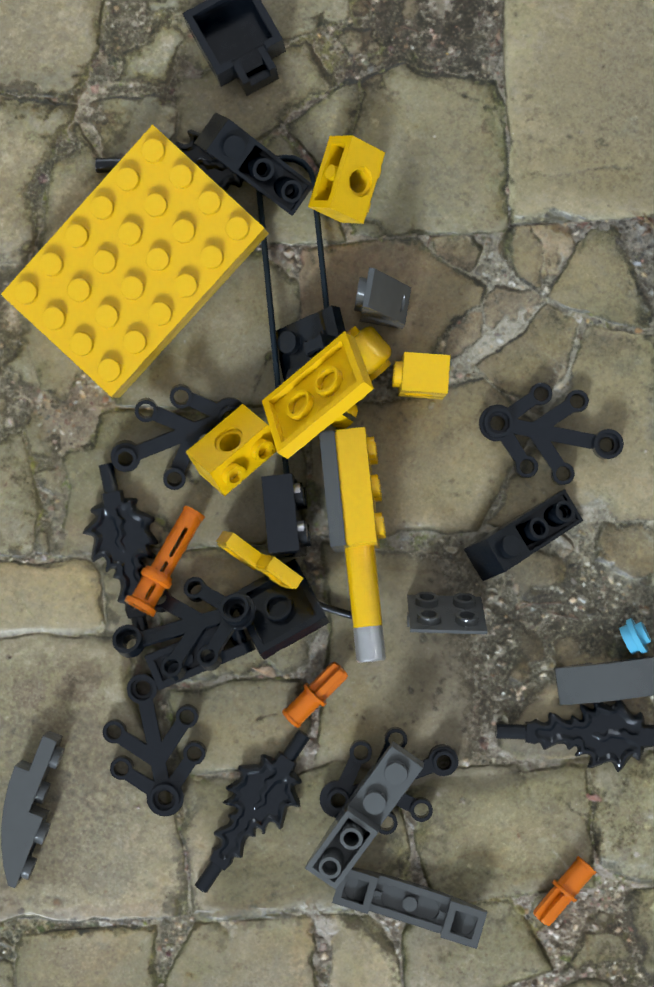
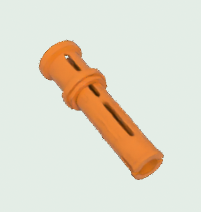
(160, 580)

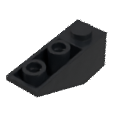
(253, 163)
(523, 535)

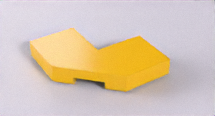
(267, 564)

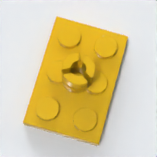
(318, 395)

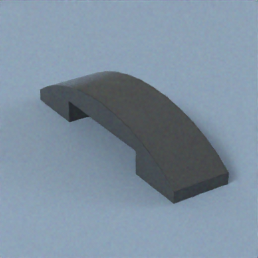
(605, 681)
(412, 904)

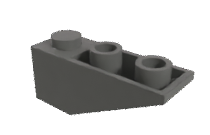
(382, 300)

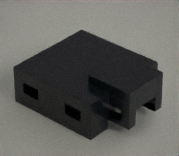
(237, 41)

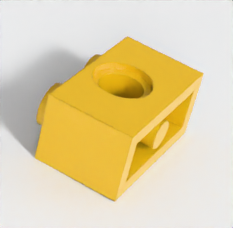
(346, 179)
(422, 375)
(233, 449)

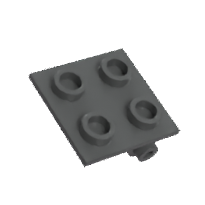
(446, 614)

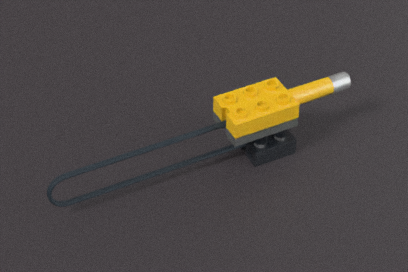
(348, 491)

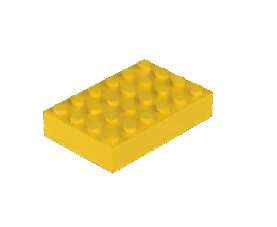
(134, 263)

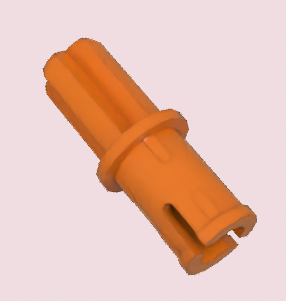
(315, 694)
(564, 891)

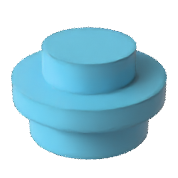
(635, 636)

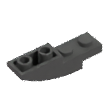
(364, 814)
(22, 819)

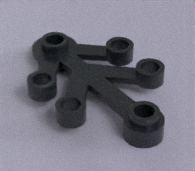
(185, 432)
(543, 432)
(191, 627)
(155, 751)
(407, 802)

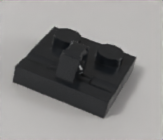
(306, 338)
(282, 613)

